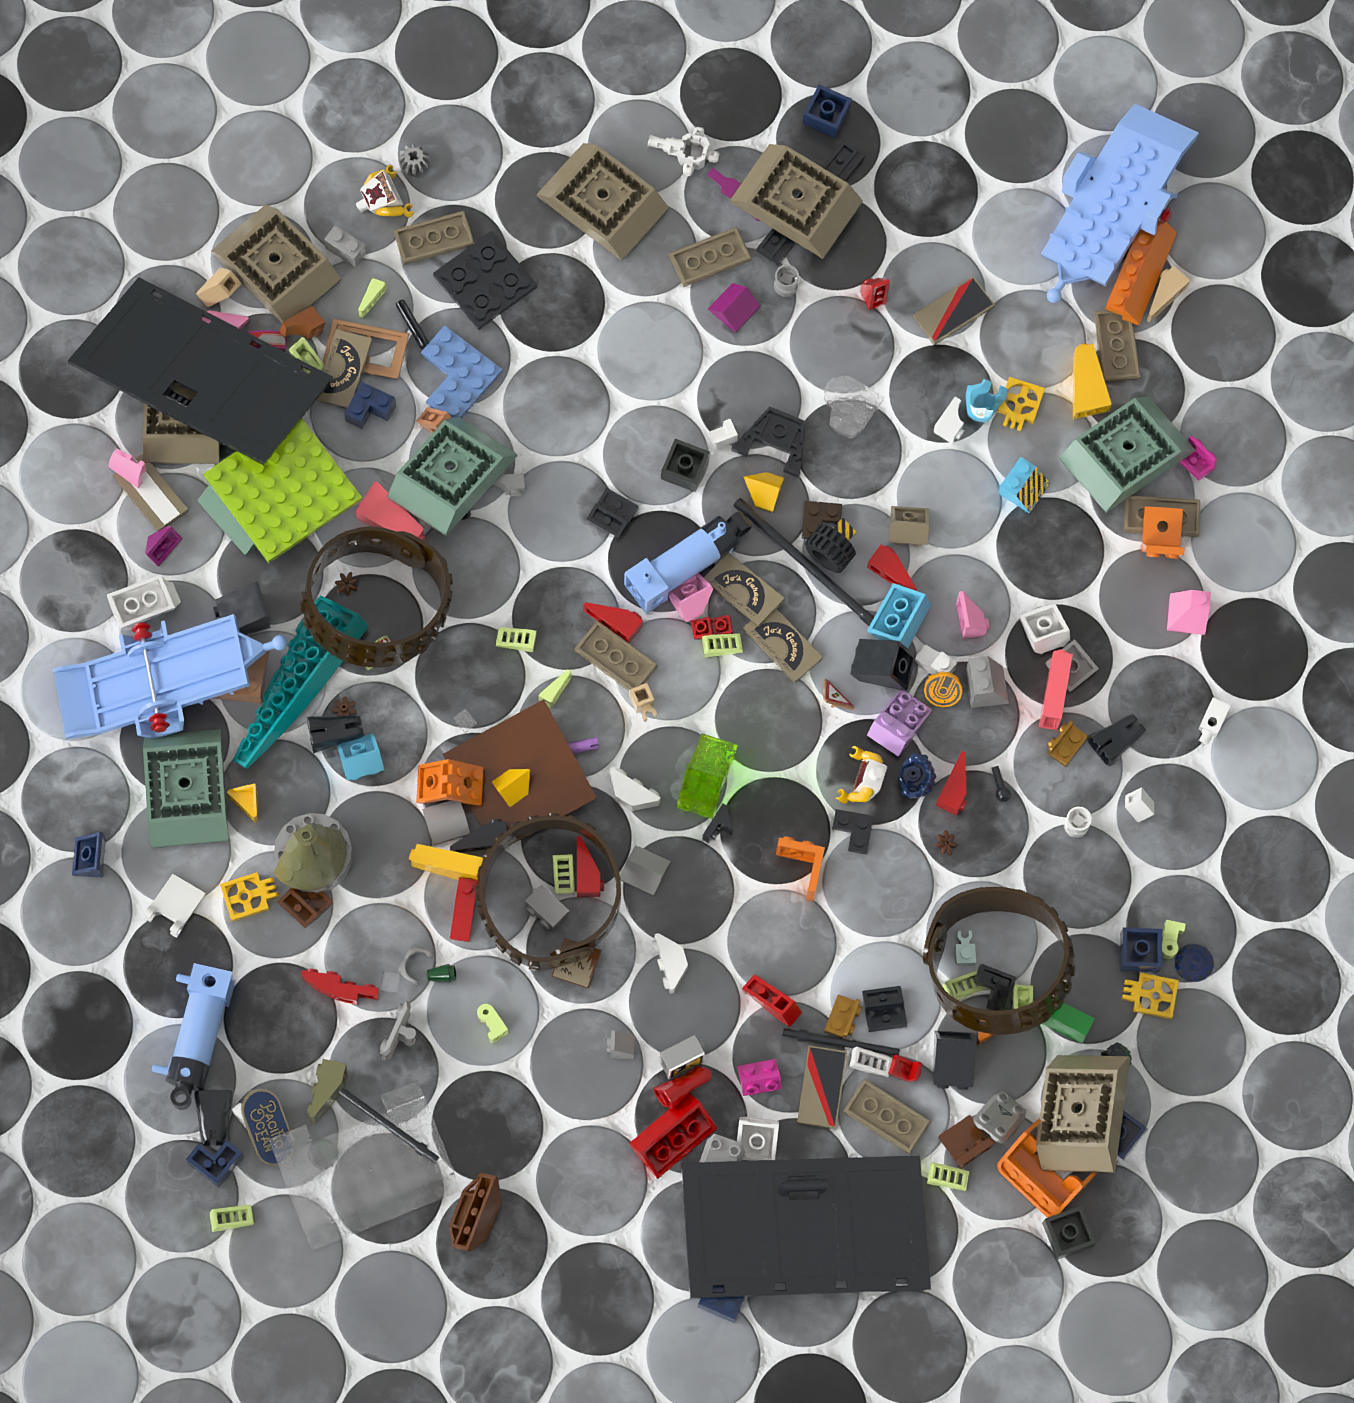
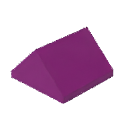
(735, 306)

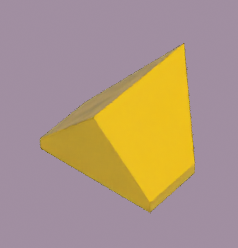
(764, 489)
(513, 785)
(246, 799)

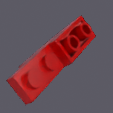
(331, 986)

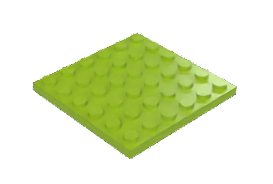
(285, 497)

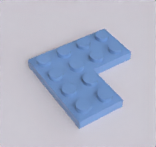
(467, 372)

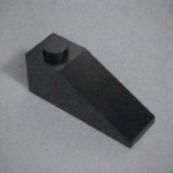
(480, 838)

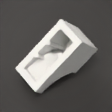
(949, 424)
(935, 661)

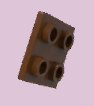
(965, 1141)

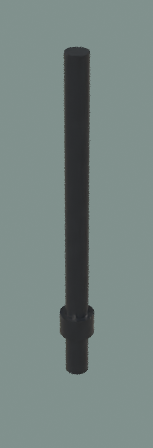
(803, 1035)
(420, 1148)

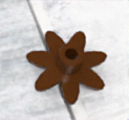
(343, 586)
(347, 710)
(945, 842)

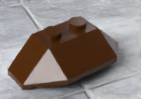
(475, 1213)

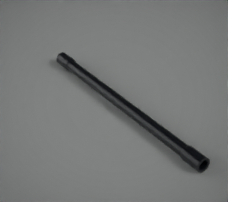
(748, 512)

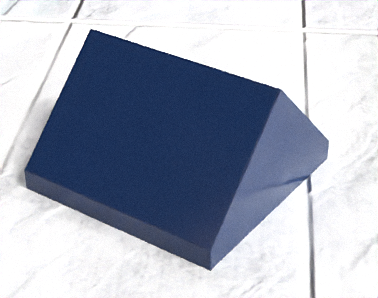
(89, 855)

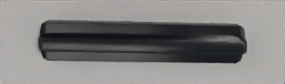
(412, 324)

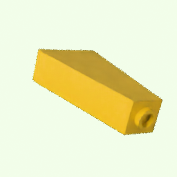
(1089, 387)
(445, 862)

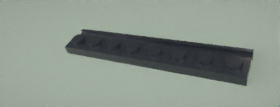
(841, 164)

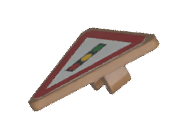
(834, 696)

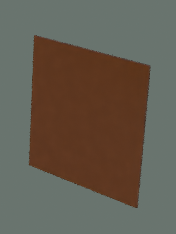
(526, 742)

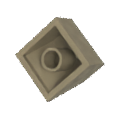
(909, 525)

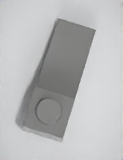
(511, 483)

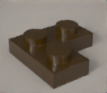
(818, 513)

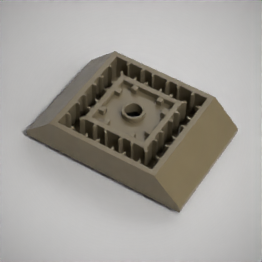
(809, 220)
(611, 221)
(281, 286)
(174, 442)
(1088, 1138)

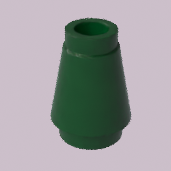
(443, 973)

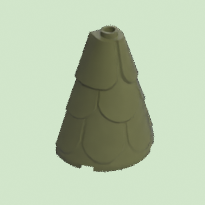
(312, 858)

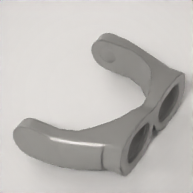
(412, 951)

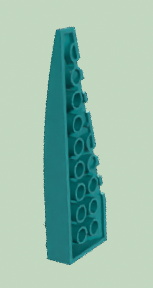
(297, 681)

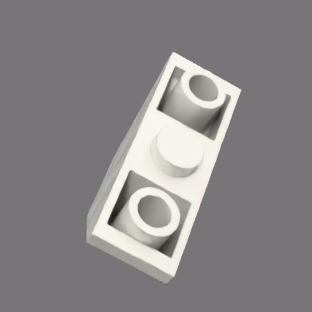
(631, 792)
(671, 961)

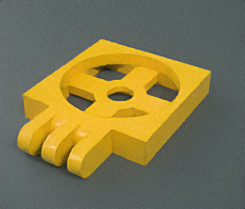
(1016, 416)
(263, 890)
(1136, 992)

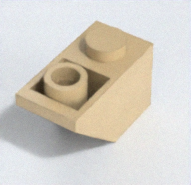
(218, 287)

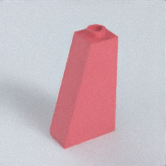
(382, 512)
(1055, 690)

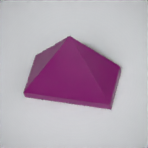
(161, 544)

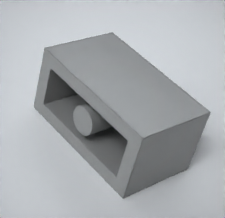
(345, 246)
(546, 908)

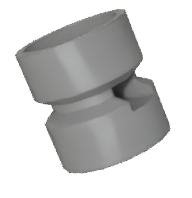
(786, 280)

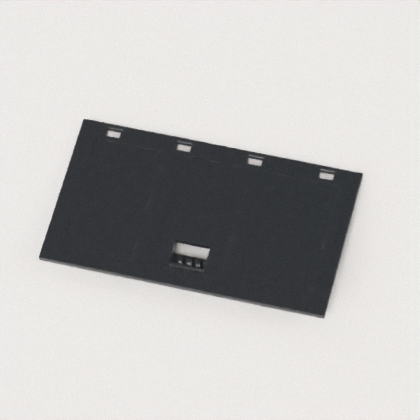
(243, 392)
(858, 1231)

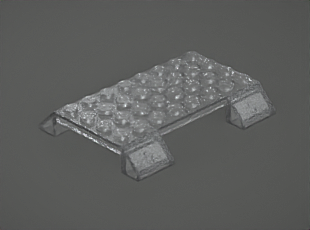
(365, 1170)

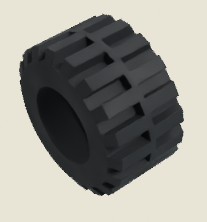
(830, 548)

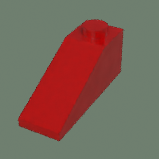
(875, 292)
(889, 567)
(619, 620)
(954, 792)
(587, 873)
(464, 909)
(772, 1000)

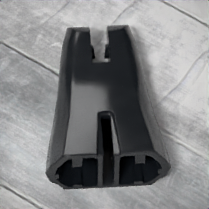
(332, 731)
(1115, 739)
(213, 1114)

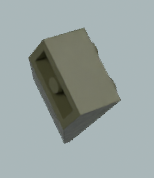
(331, 1078)

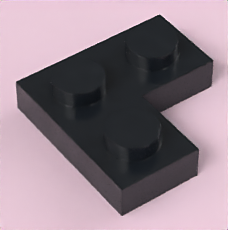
(858, 825)
(1000, 985)

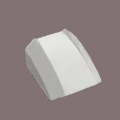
(1045, 628)
(758, 1138)

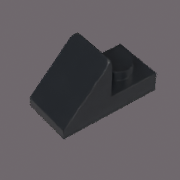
(720, 820)

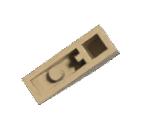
(1171, 285)

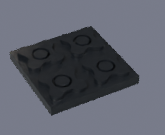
(485, 280)

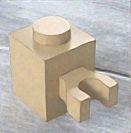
(642, 700)

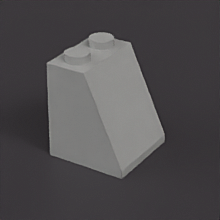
(985, 682)

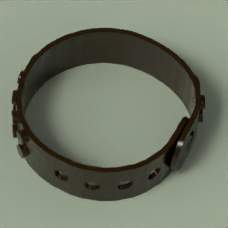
(402, 547)
(1005, 900)
(569, 953)

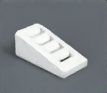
(868, 1068)

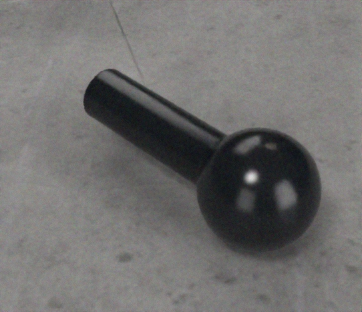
(1003, 793)

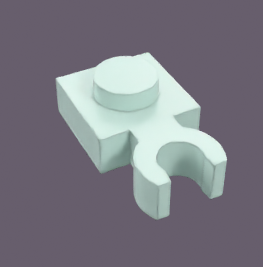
(965, 952)

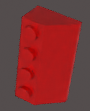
(673, 1135)

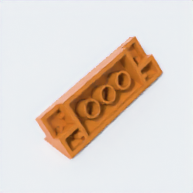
(1141, 273)

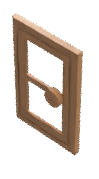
(371, 331)

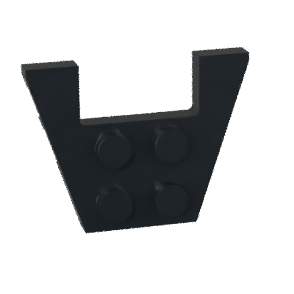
(777, 431)

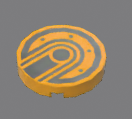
(943, 689)

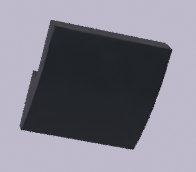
(613, 512)
(884, 1008)

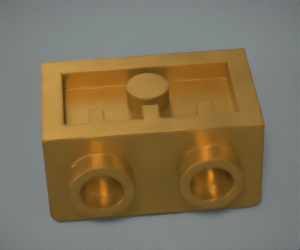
(1066, 744)
(842, 1016)

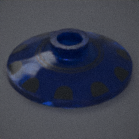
(1190, 971)

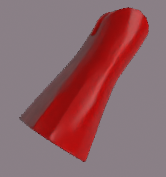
(675, 1090)

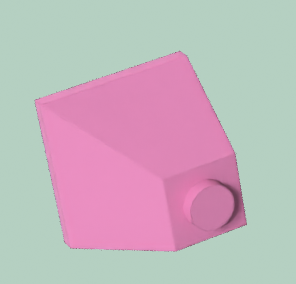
(691, 597)
(1189, 611)
(970, 618)

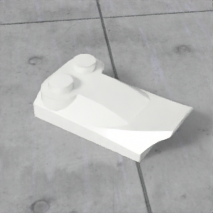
(143, 601)

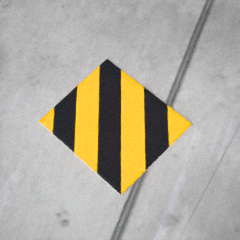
(845, 528)

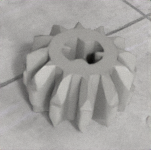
(415, 165)

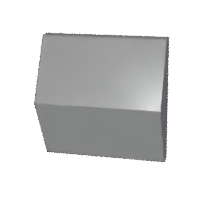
(1080, 667)
(446, 822)
(644, 870)

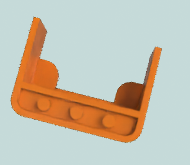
(1040, 1187)

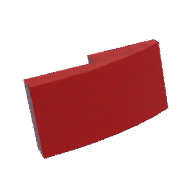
(713, 626)

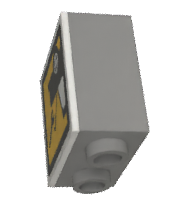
(682, 1057)

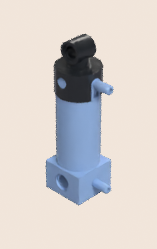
(653, 580)
(198, 1031)

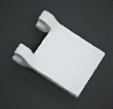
(175, 902)

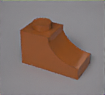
(306, 323)

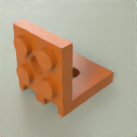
(1164, 542)
(449, 782)
(806, 852)

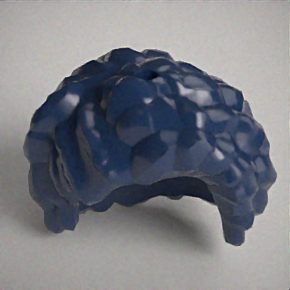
(919, 783)

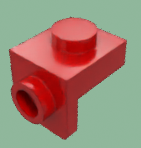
(905, 1069)

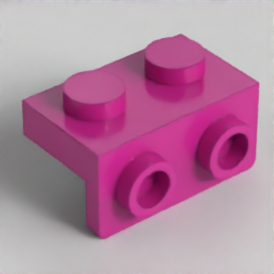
(1201, 461)
(759, 1077)

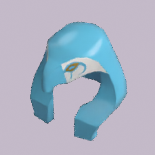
(982, 404)

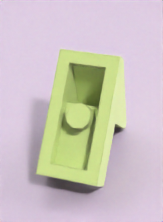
(304, 352)
(1022, 995)

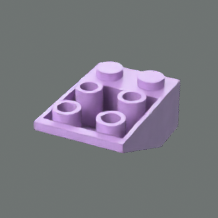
(899, 722)

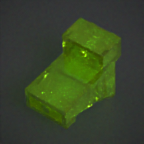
(706, 776)

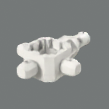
(677, 147)

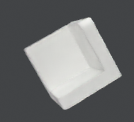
(724, 435)
(1139, 804)

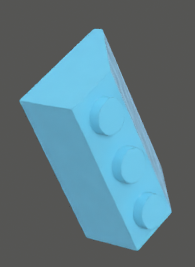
(900, 615)

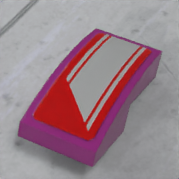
(271, 337)

